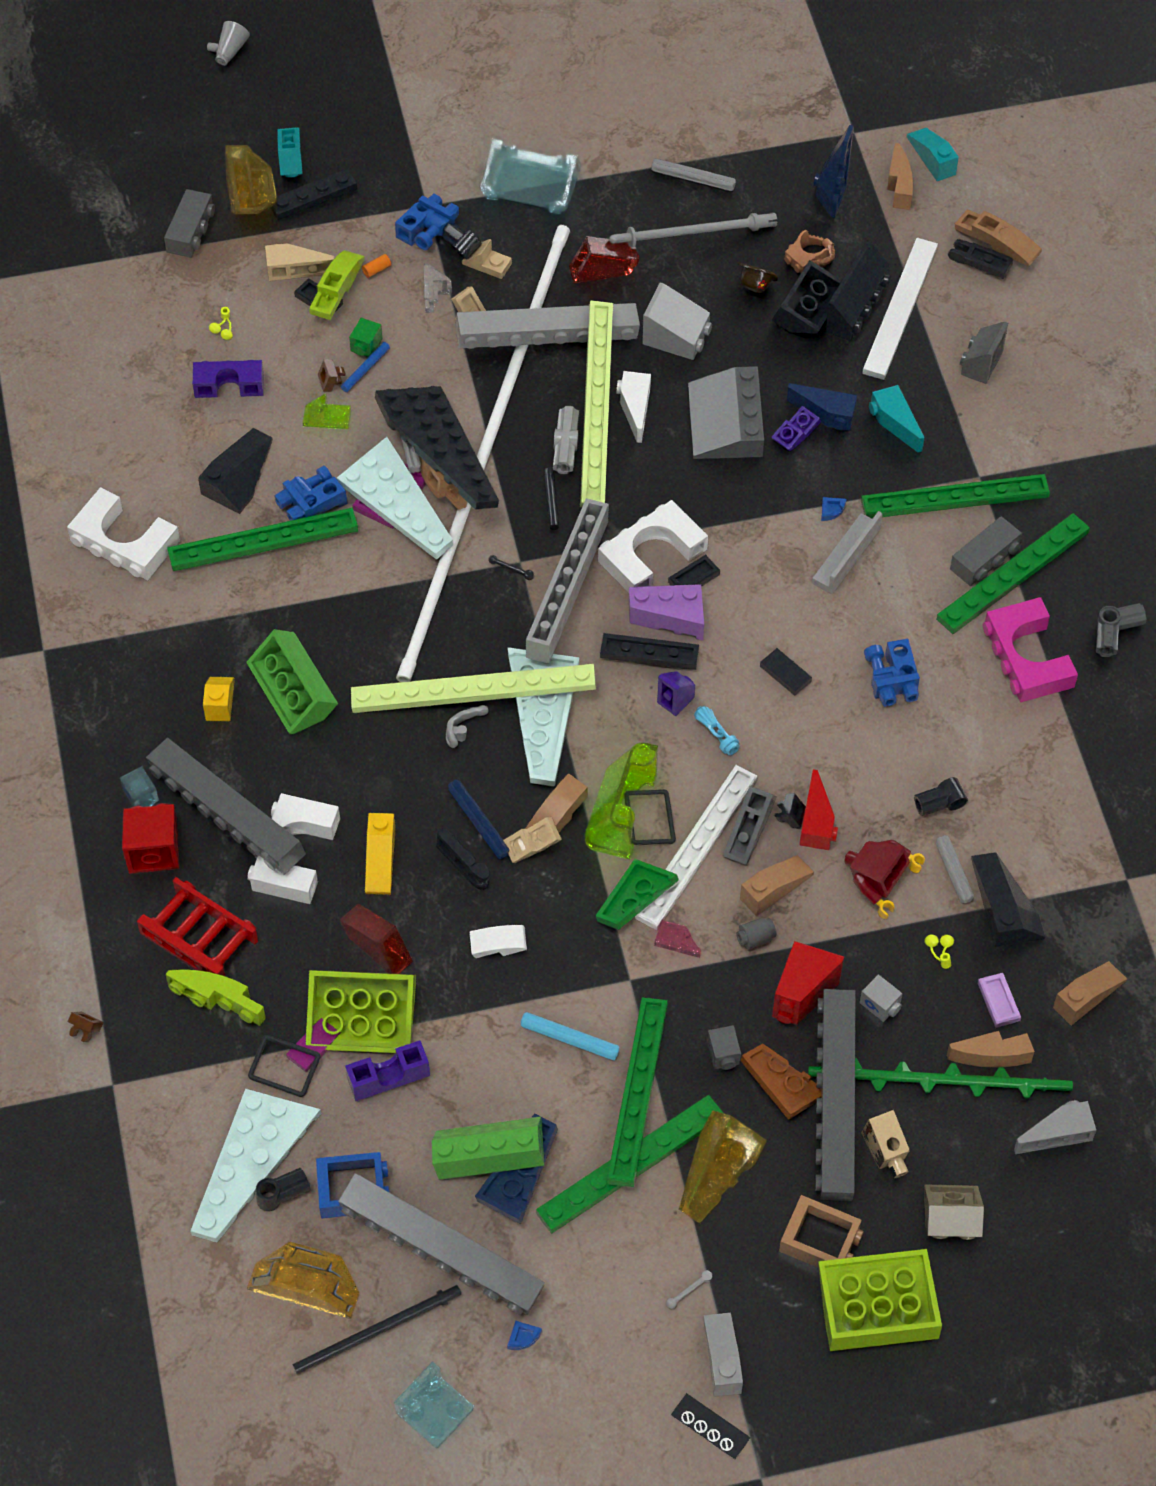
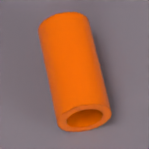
(376, 265)

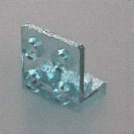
(432, 1406)

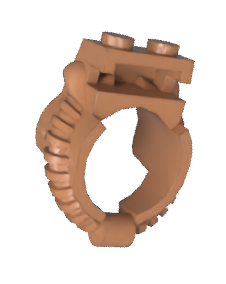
(799, 258)

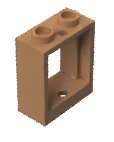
(811, 1255)

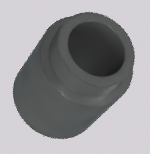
(756, 933)

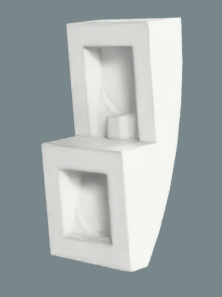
(501, 939)

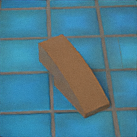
(900, 179)
(562, 802)
(992, 1051)

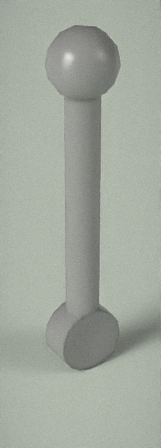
(705, 1277)

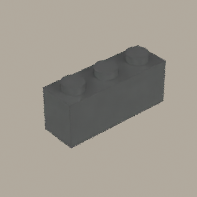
(189, 223)
(986, 551)

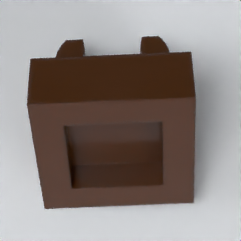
(330, 375)
(84, 1022)

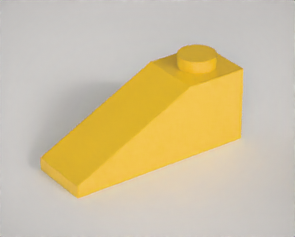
(379, 853)

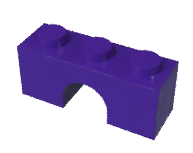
(211, 375)
(374, 1078)

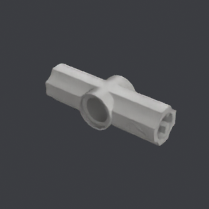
(566, 440)

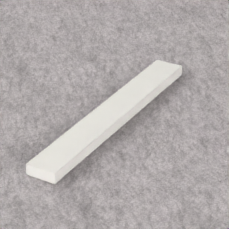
(900, 308)
(700, 843)

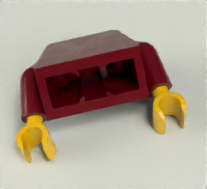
(879, 868)

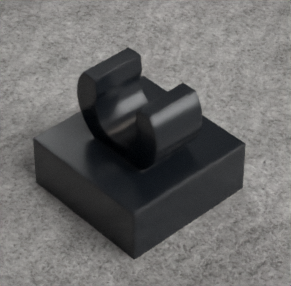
(792, 810)

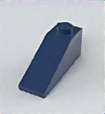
(832, 407)

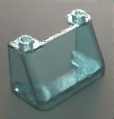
(530, 177)

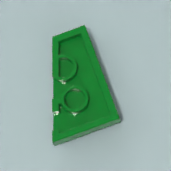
(634, 892)

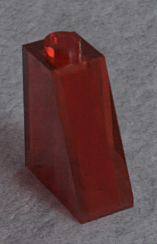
(602, 260)
(377, 939)

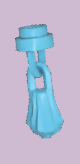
(706, 716)

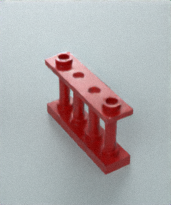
(193, 954)

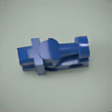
(425, 214)
(309, 497)
(896, 679)

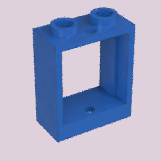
(324, 1165)

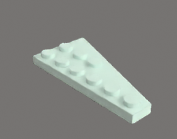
(391, 492)
(542, 719)
(253, 1150)

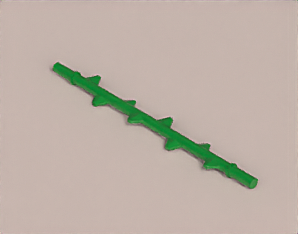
(954, 1077)

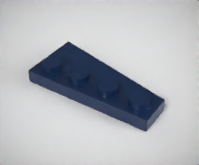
(512, 1189)

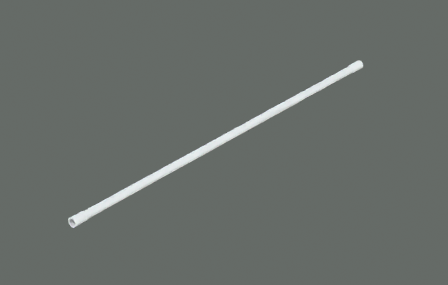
(409, 662)

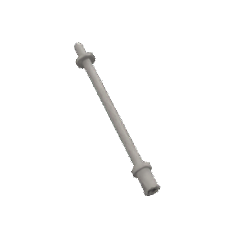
(754, 222)

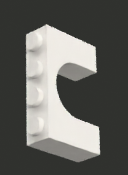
(665, 524)
(138, 557)
(296, 817)

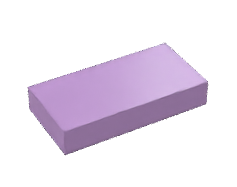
(999, 1000)

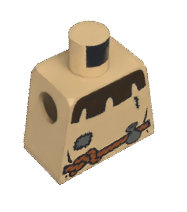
(884, 1134)

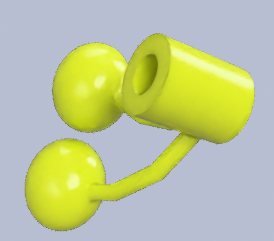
(215, 327)
(946, 941)

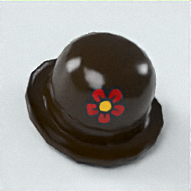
(756, 278)

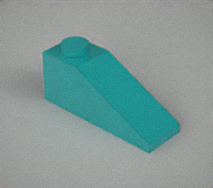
(289, 152)
(935, 153)
(895, 416)

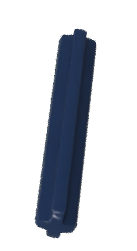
(478, 819)

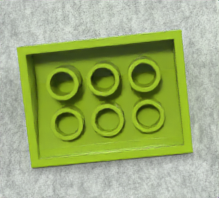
(367, 1009)
(879, 1300)

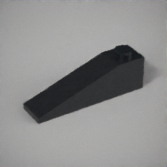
(234, 473)
(1007, 908)

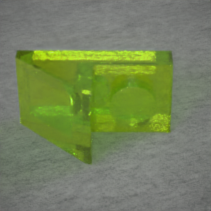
(325, 415)

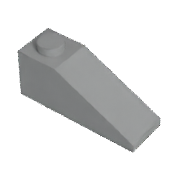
(1065, 1126)
(723, 1354)

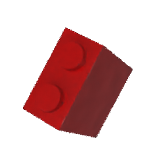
(150, 838)
(804, 980)

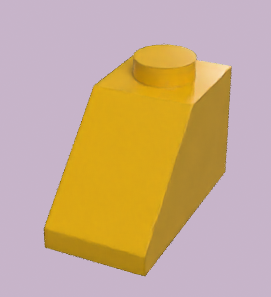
(218, 698)

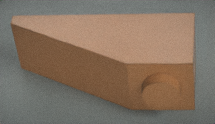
(774, 883)
(1087, 992)

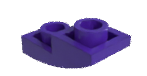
(793, 432)

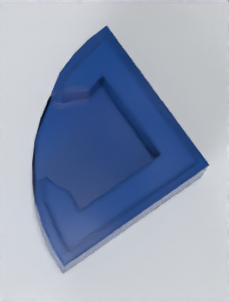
(832, 508)
(523, 1336)

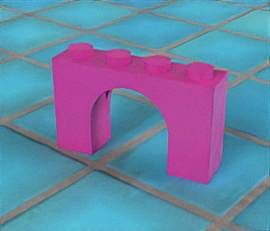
(1027, 677)

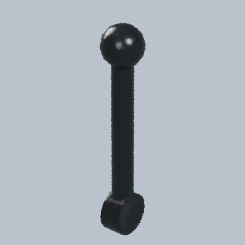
(528, 574)

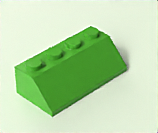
(291, 681)
(488, 1148)

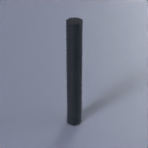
(551, 499)

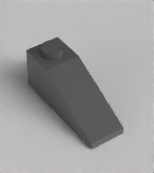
(749, 825)

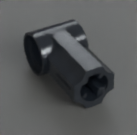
(462, 241)
(947, 795)
(283, 1187)

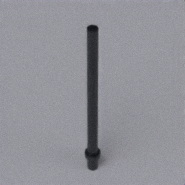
(439, 1299)

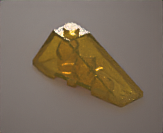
(720, 1157)

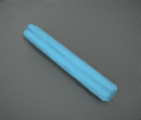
(570, 1036)

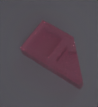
(676, 938)

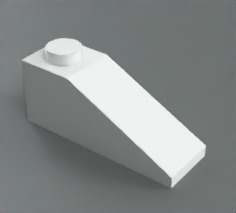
(634, 400)

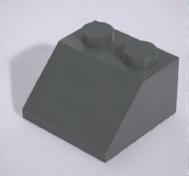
(984, 352)

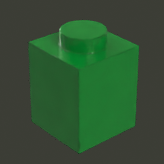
(365, 337)

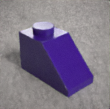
(675, 691)

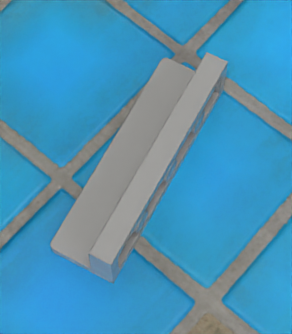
(847, 552)

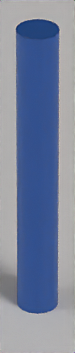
(365, 366)

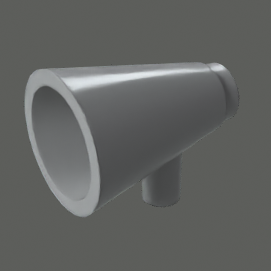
(231, 40)

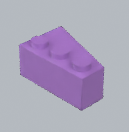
(669, 608)

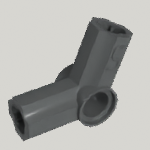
(1119, 619)

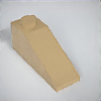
(292, 261)

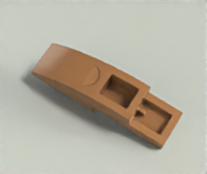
(999, 234)
(440, 487)

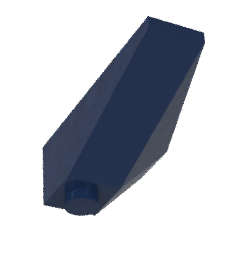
(834, 174)

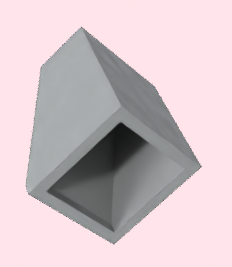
(675, 323)

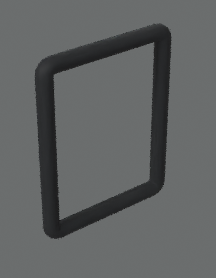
(669, 815)
(276, 1085)

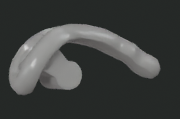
(455, 733)

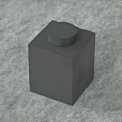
(724, 1047)

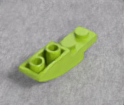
(334, 283)
(210, 988)

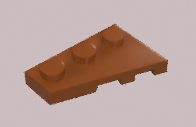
(784, 1084)

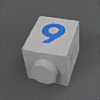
(881, 998)

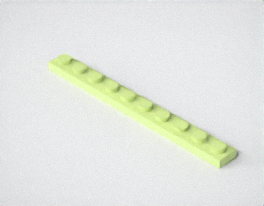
(596, 402)
(473, 688)

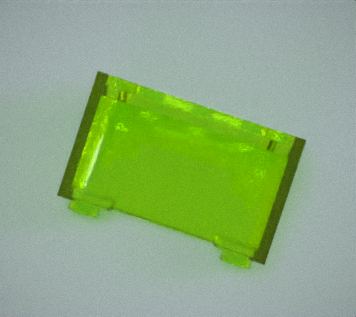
(610, 821)

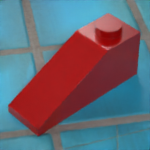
(818, 821)

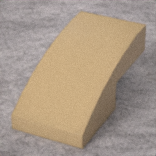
(532, 840)

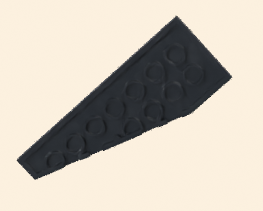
(431, 426)

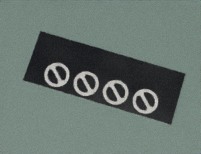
(710, 1426)

